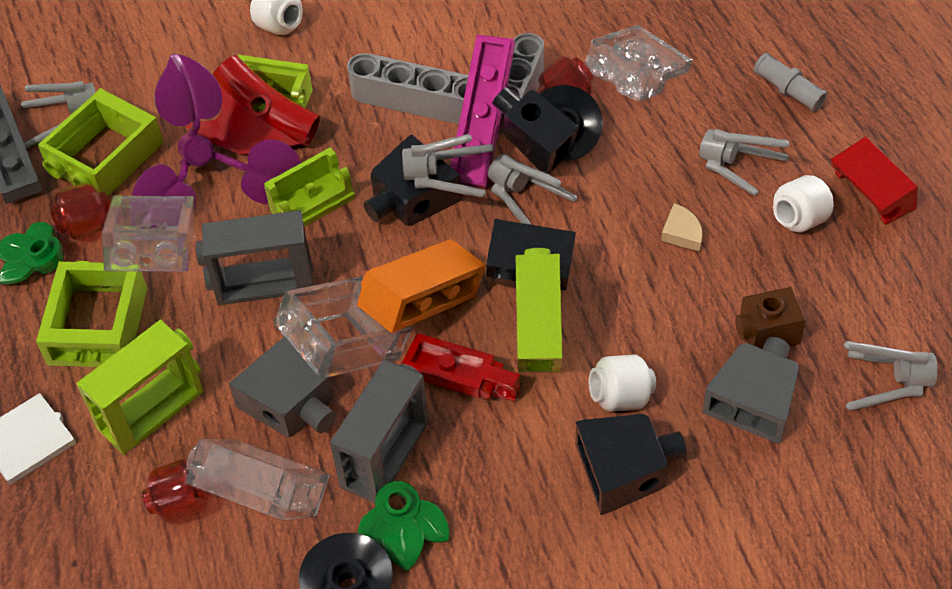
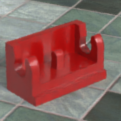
(877, 179)

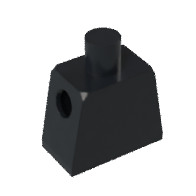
(536, 128)
(400, 196)
(625, 458)

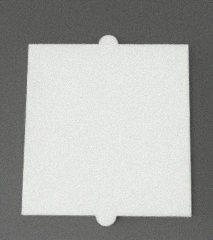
(31, 438)

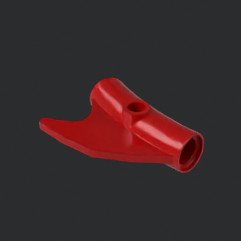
(242, 124)

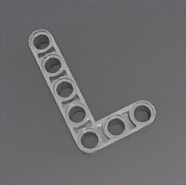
(432, 90)

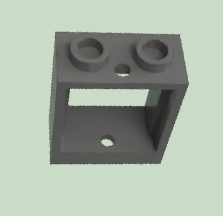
(249, 236)
(380, 430)

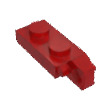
(461, 369)

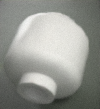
(276, 15)
(803, 203)
(621, 383)

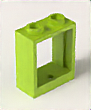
(84, 124)
(538, 311)
(87, 346)
(155, 402)

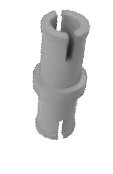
(790, 82)

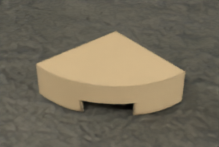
(682, 229)

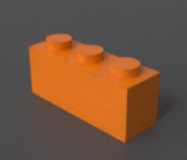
(420, 285)

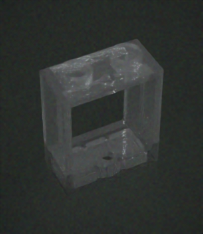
(130, 237)
(307, 306)
(256, 478)

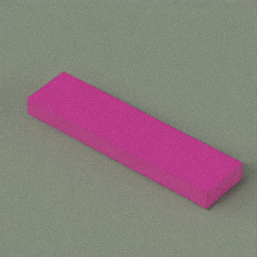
(479, 117)

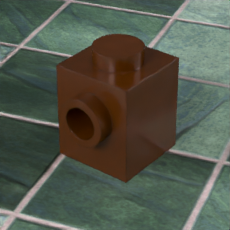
(771, 315)

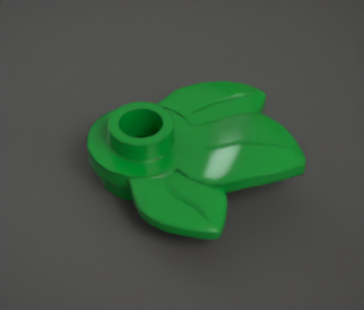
(29, 252)
(404, 530)

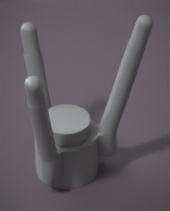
(74, 94)
(722, 147)
(421, 162)
(513, 176)
(911, 368)

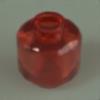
(567, 72)
(80, 211)
(171, 496)

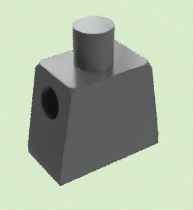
(754, 389)
(284, 392)

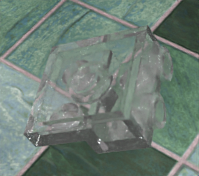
(635, 62)

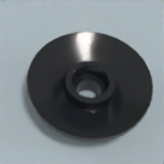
(580, 109)
(344, 558)

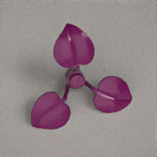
(190, 94)

